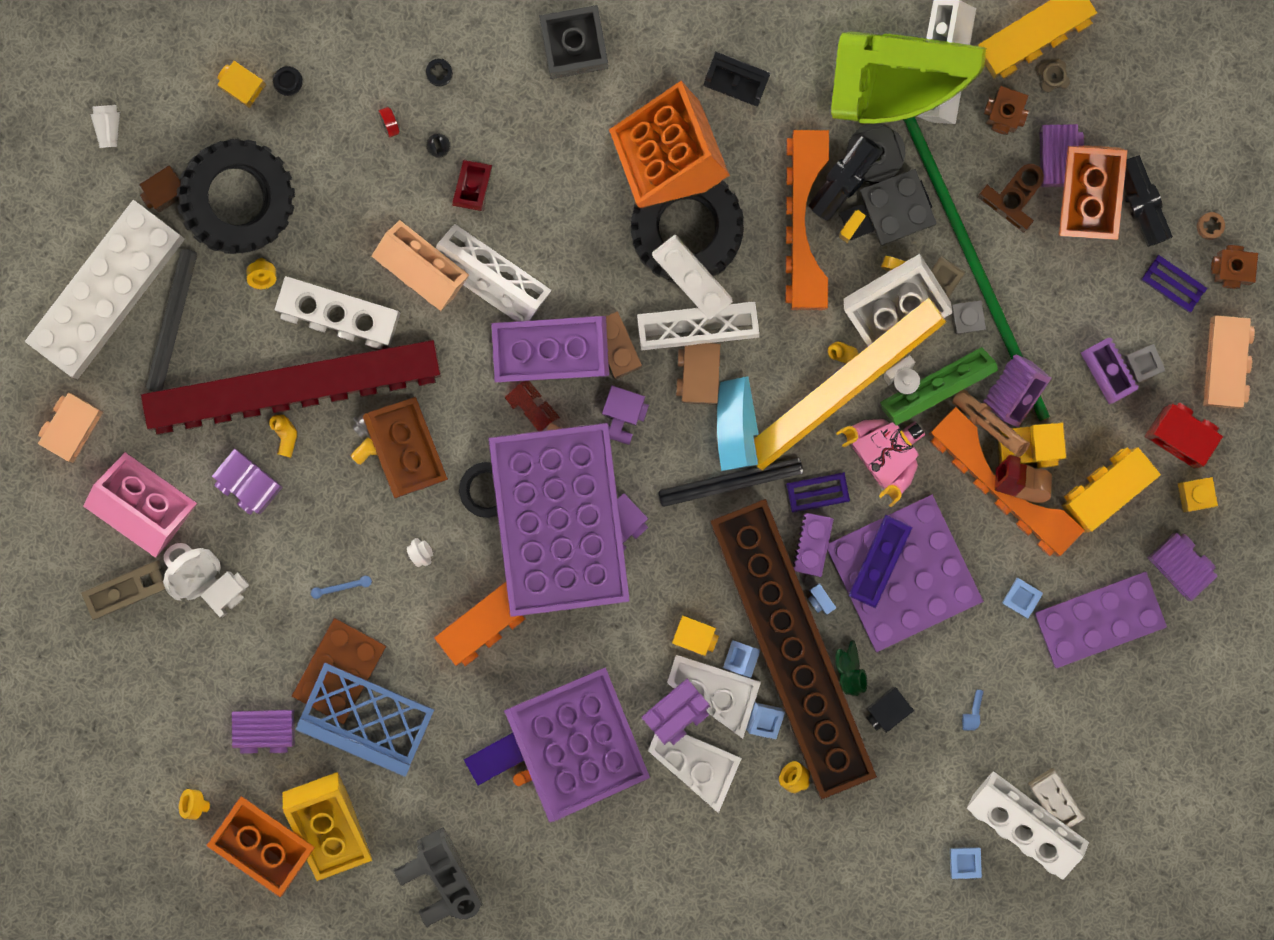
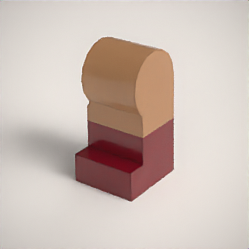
(1023, 480)

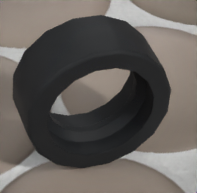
(464, 491)

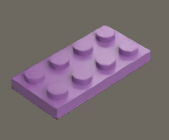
(550, 349)
(1100, 619)

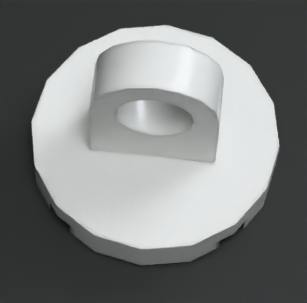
(190, 572)

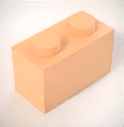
(69, 427)

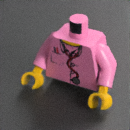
(886, 453)

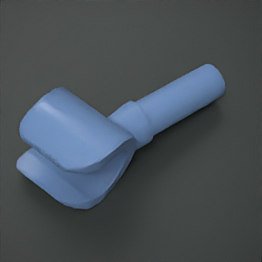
(972, 721)

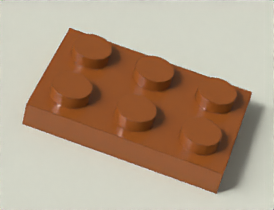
(405, 447)
(348, 651)

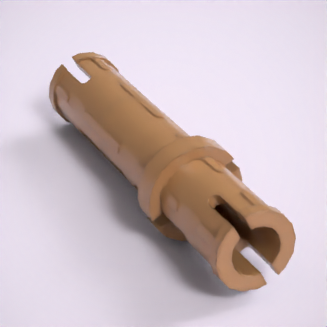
(966, 403)

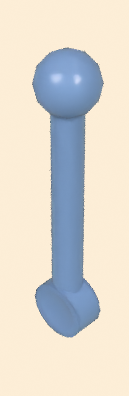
(364, 581)

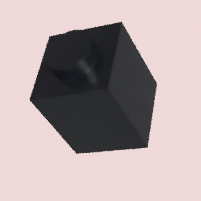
(888, 710)

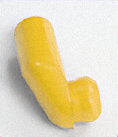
(842, 352)
(286, 432)
(363, 451)

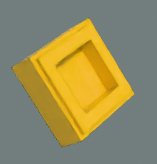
(851, 226)

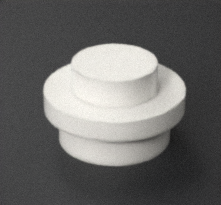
(420, 552)

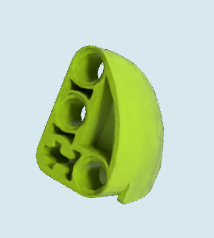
(899, 75)

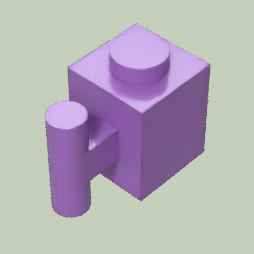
(623, 408)

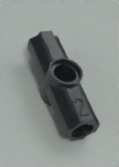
(845, 178)
(1145, 203)

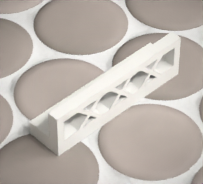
(486, 279)
(694, 320)

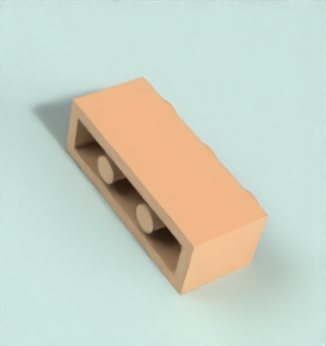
(420, 265)
(1228, 362)

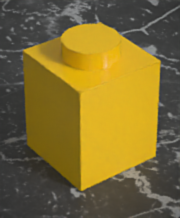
(240, 83)
(1197, 494)
(695, 636)

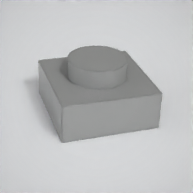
(968, 317)
(1145, 363)

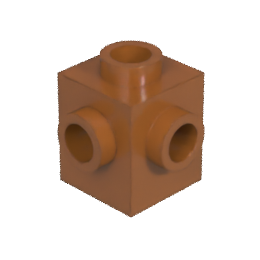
(1011, 101)
(1245, 267)

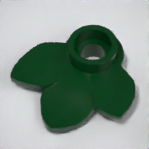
(852, 679)

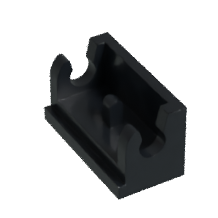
(736, 79)

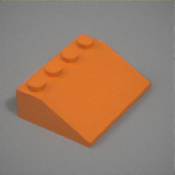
(668, 148)

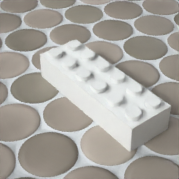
(104, 290)

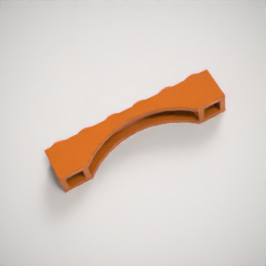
(808, 281)
(961, 440)

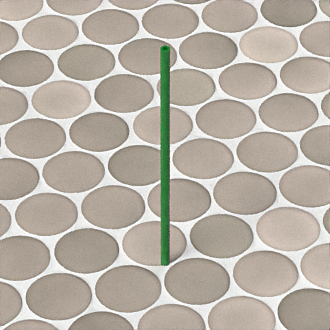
(968, 249)

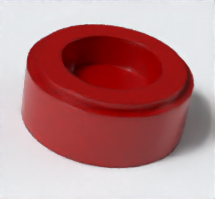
(389, 122)

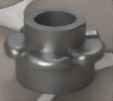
(360, 427)

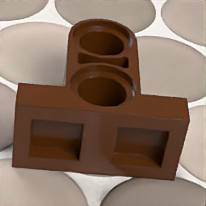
(1018, 189)

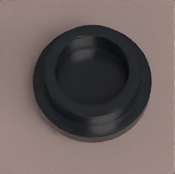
(287, 81)

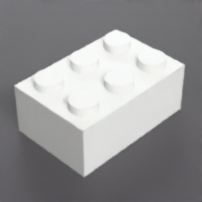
(892, 297)

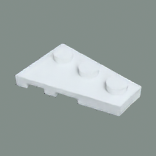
(728, 694)
(699, 766)

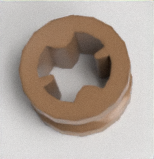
(1205, 218)

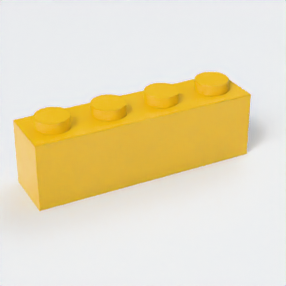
(1034, 32)

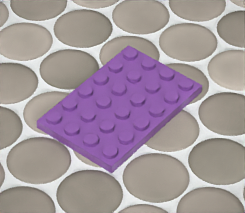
(559, 519)

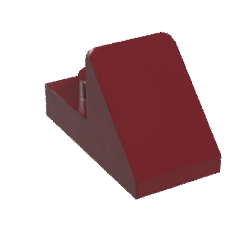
(472, 185)

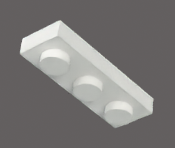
(692, 277)

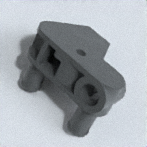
(442, 863)

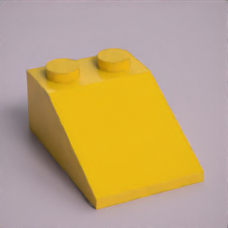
(327, 820)

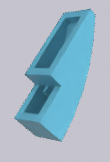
(736, 425)

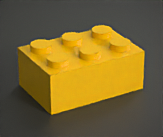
(1110, 488)

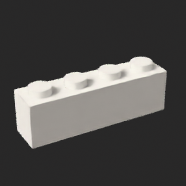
(952, 23)

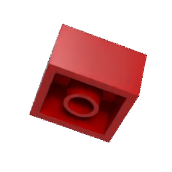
(1184, 435)

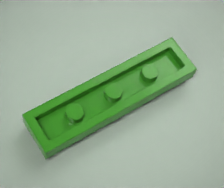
(940, 386)

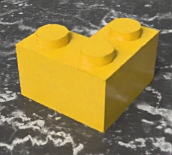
(1045, 446)

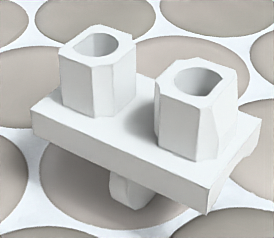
(904, 378)

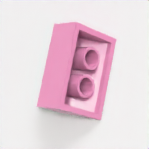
(139, 504)

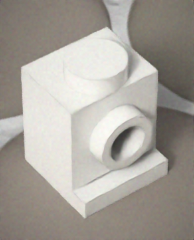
(225, 592)

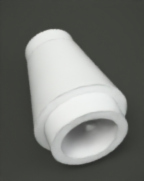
(106, 125)

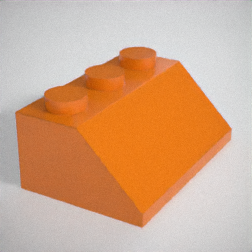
(1093, 192)
(261, 846)

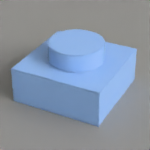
(1022, 598)
(820, 600)
(741, 659)
(765, 720)
(965, 863)

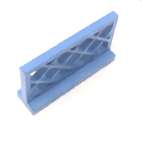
(354, 743)

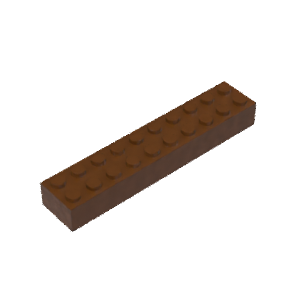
(793, 649)

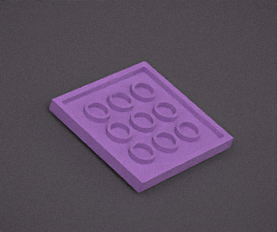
(926, 581)
(577, 744)

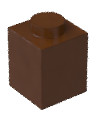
(161, 189)

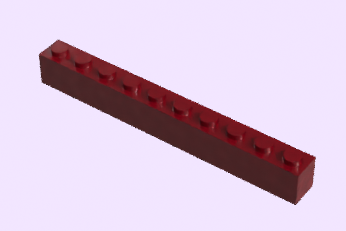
(291, 386)

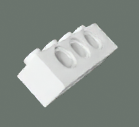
(295, 292)
(1023, 811)

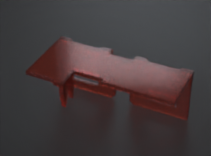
(534, 413)

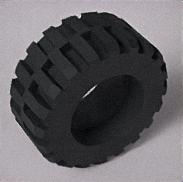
(273, 183)
(717, 254)

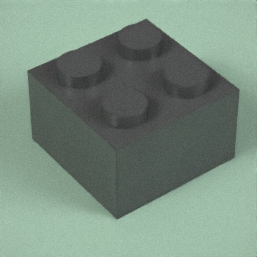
(574, 42)

